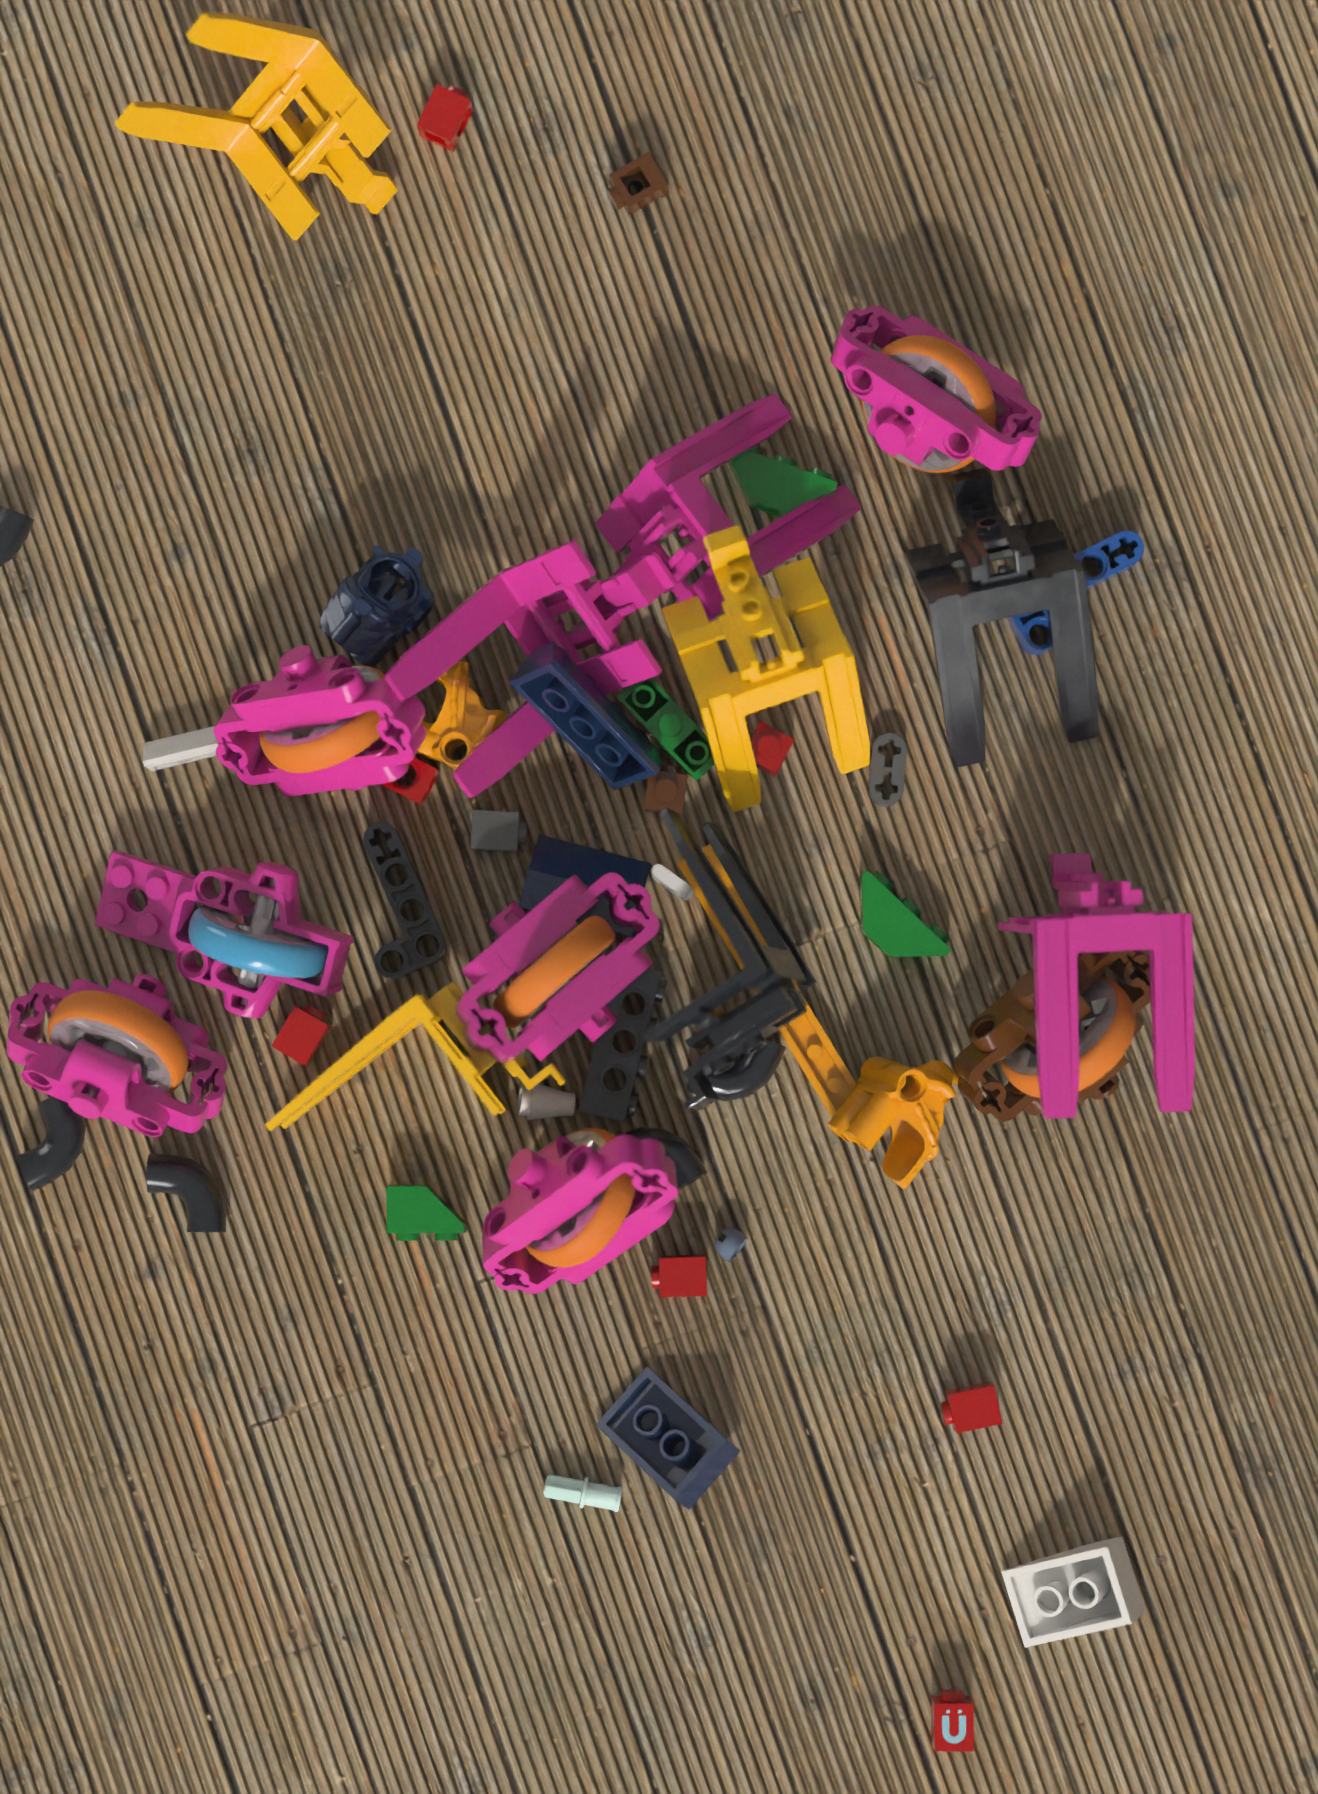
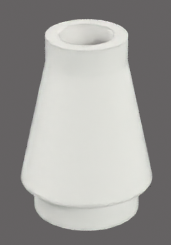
(544, 1102)

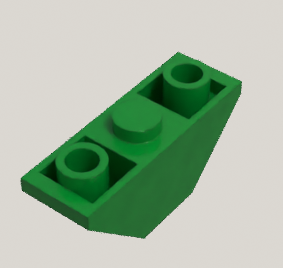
(777, 484)
(668, 726)
(895, 923)

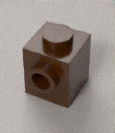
(666, 790)

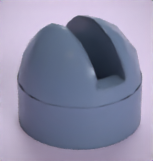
(731, 1245)

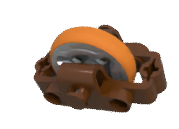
(1008, 1034)

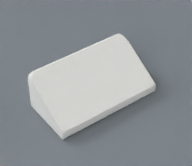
(180, 749)

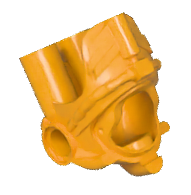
(460, 720)
(907, 1101)

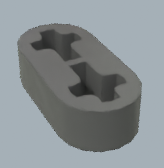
(896, 771)

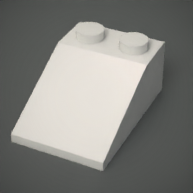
(1074, 1592)

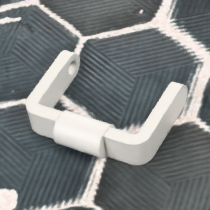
(672, 882)

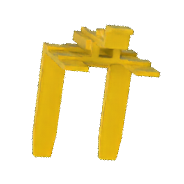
(297, 69)
(749, 614)
(414, 1012)

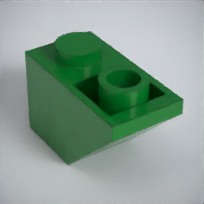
(420, 1210)

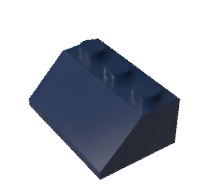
(559, 860)

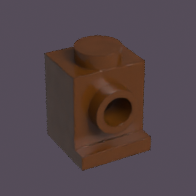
(639, 172)

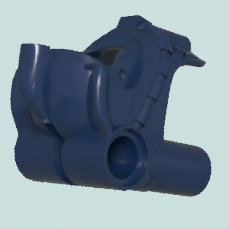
(365, 613)

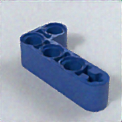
(1023, 623)

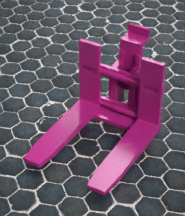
(674, 483)
(527, 601)
(1102, 918)

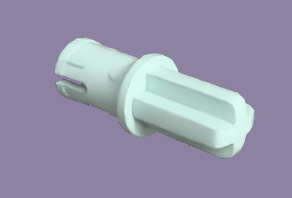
(583, 1492)

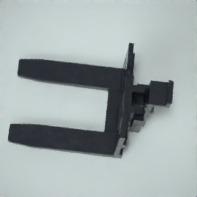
(1040, 578)
(772, 969)

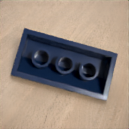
(585, 717)

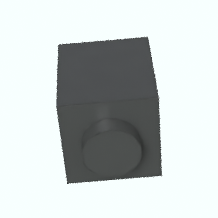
(497, 831)

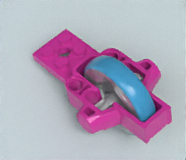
(229, 930)

